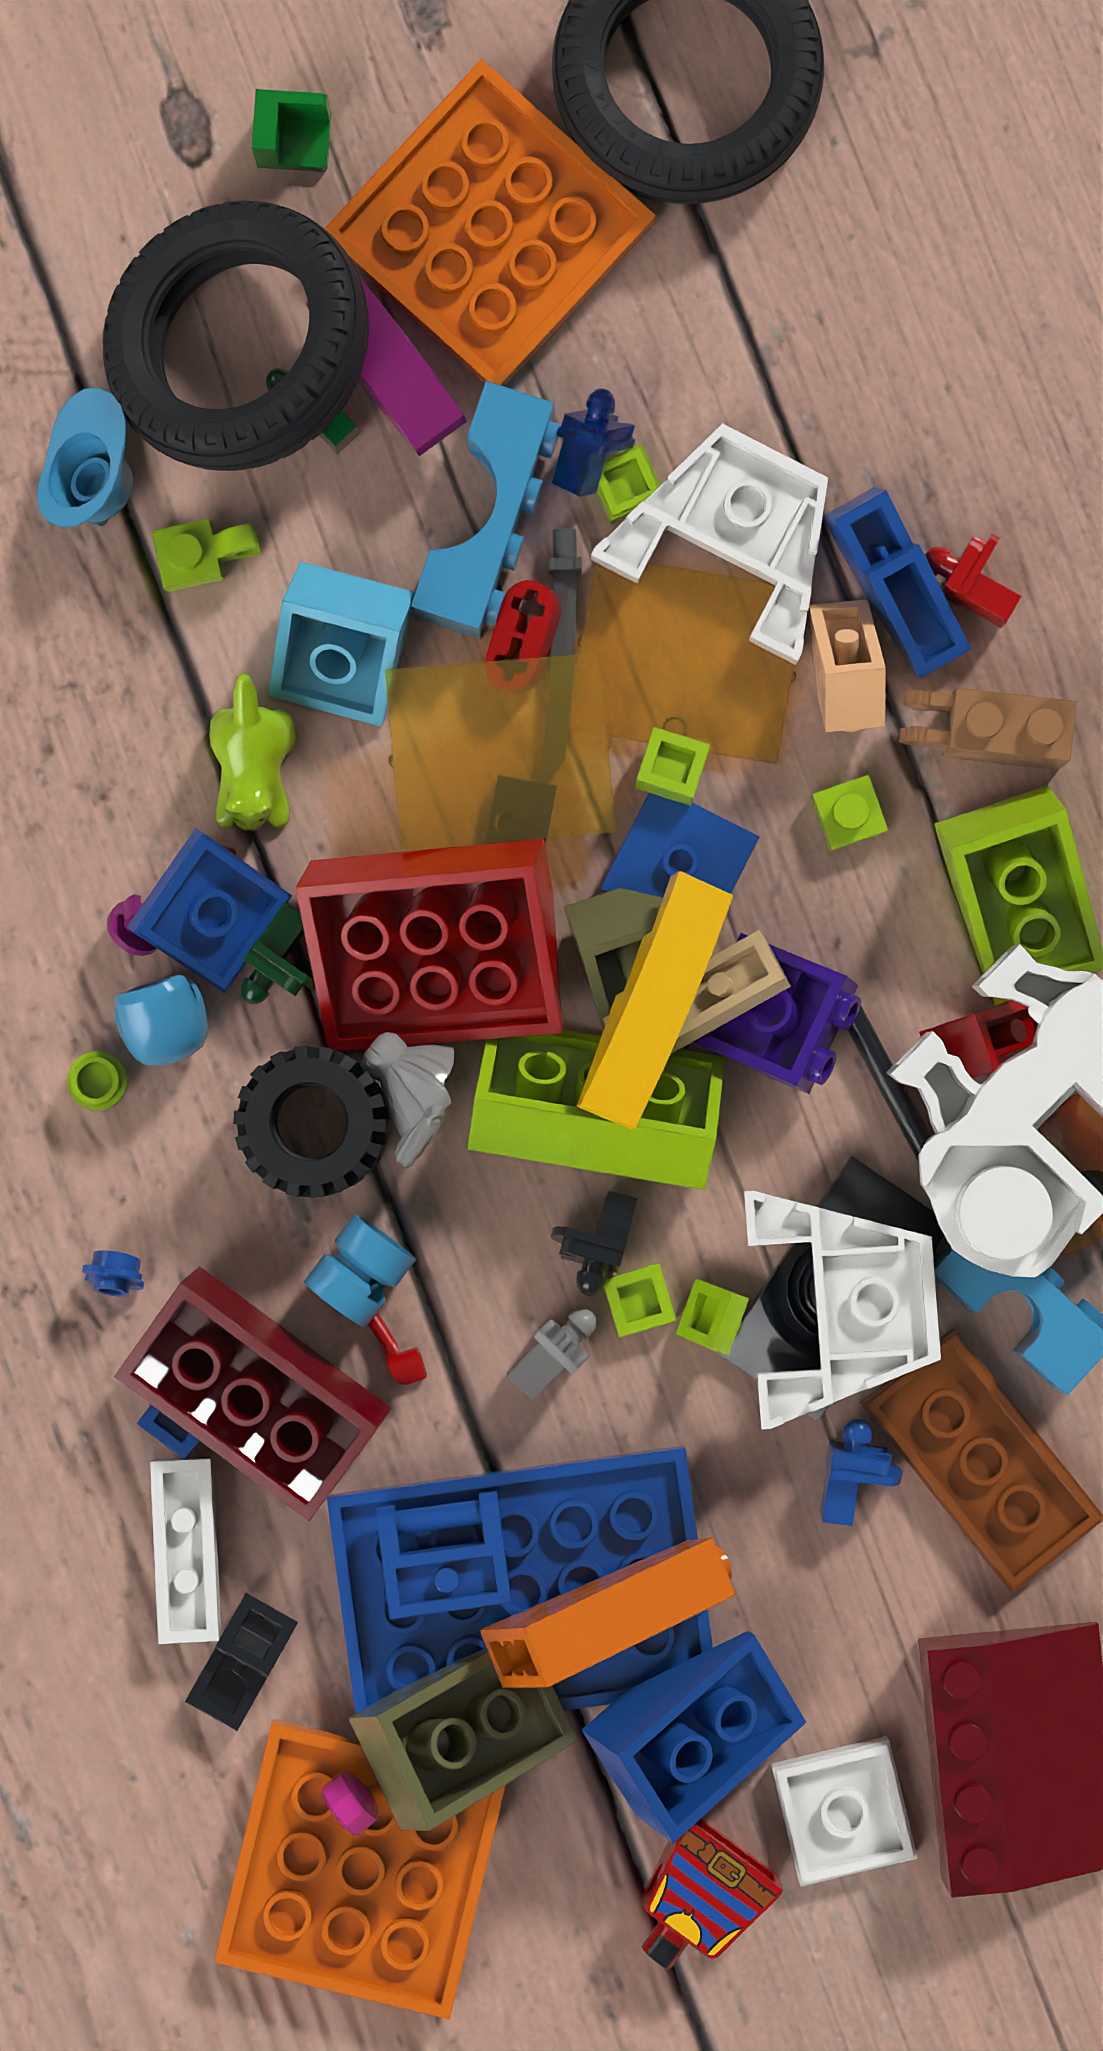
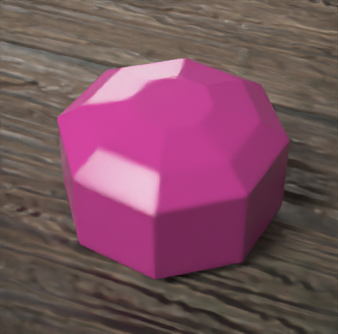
(350, 1802)

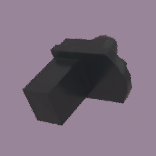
(601, 1250)

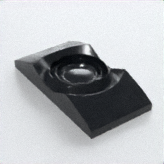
(781, 1321)

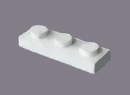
(185, 1550)

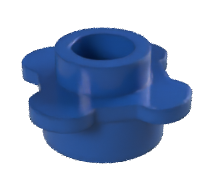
(114, 1273)

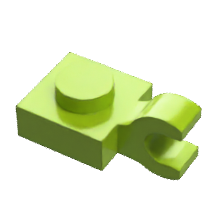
(193, 552)

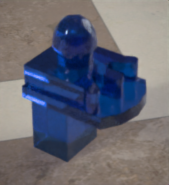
(587, 440)

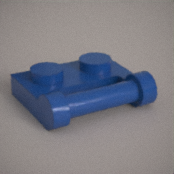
(447, 1575)

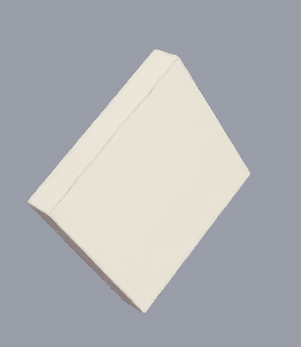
(844, 1811)

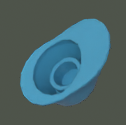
(85, 462)

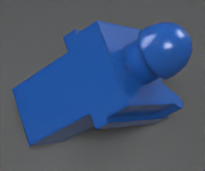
(854, 1463)

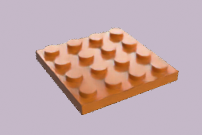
(489, 226)
(348, 1911)

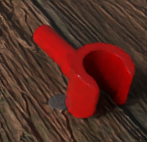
(403, 1366)

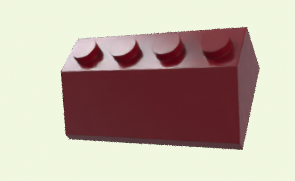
(252, 1392)

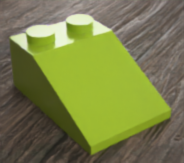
(1022, 882)

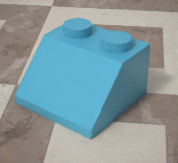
(338, 641)

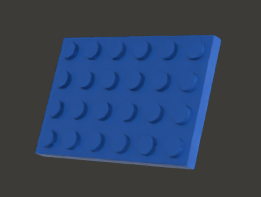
(559, 1533)

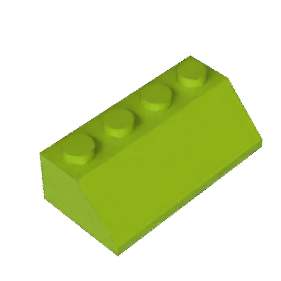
(531, 1111)

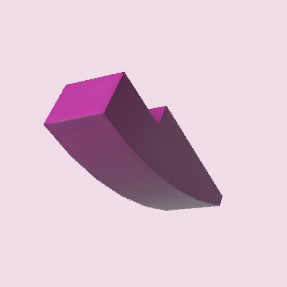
(404, 383)

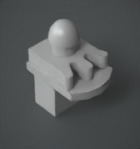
(554, 1351)

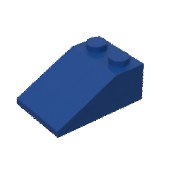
(694, 1733)

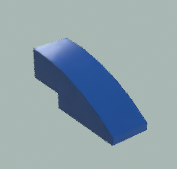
(897, 581)

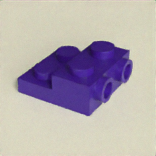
(794, 1029)

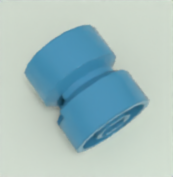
(359, 1270)

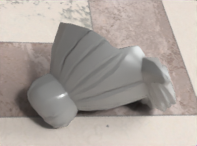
(411, 1089)

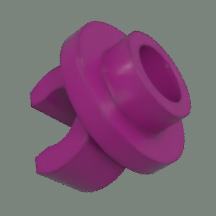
(117, 927)

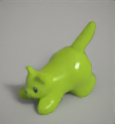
(250, 749)

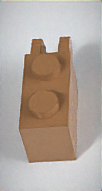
(996, 727)

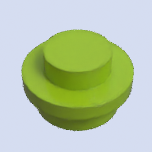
(97, 1080)

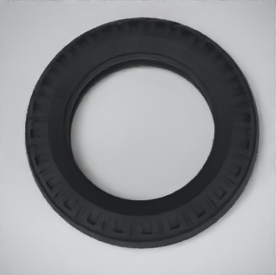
(681, 170)
(178, 264)

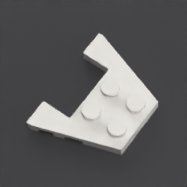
(744, 508)
(870, 1304)

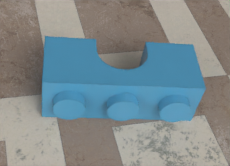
(1063, 1336)

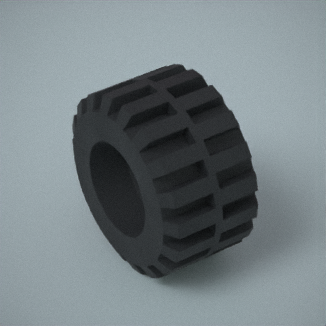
(259, 1112)

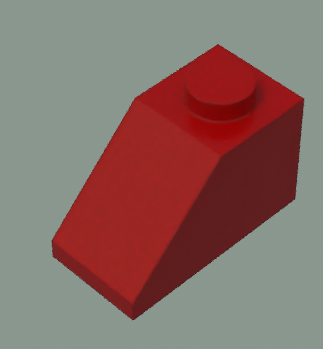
(987, 1036)

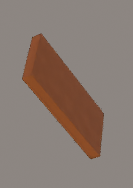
(984, 1462)

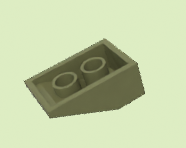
(457, 1739)

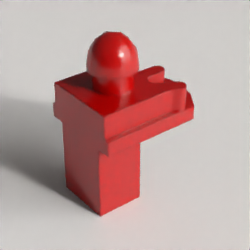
(969, 586)

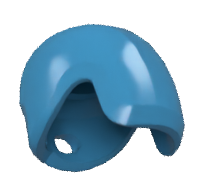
(162, 1020)

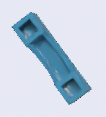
(462, 581)

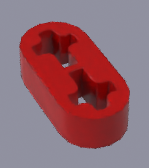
(511, 623)

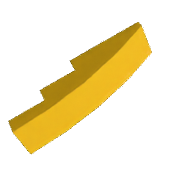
(654, 1001)

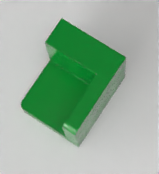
(291, 130)

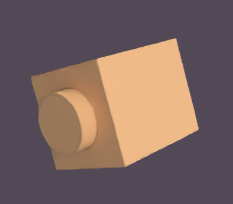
(847, 666)

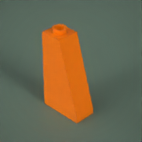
(608, 1615)

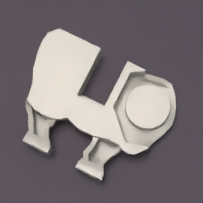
(988, 1171)

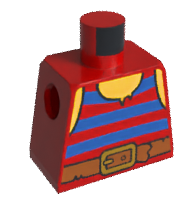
(704, 1895)

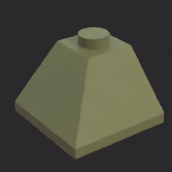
(607, 939)

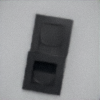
(241, 1662)

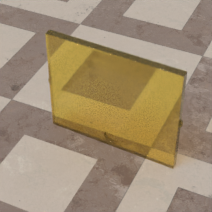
(684, 662)
(499, 751)

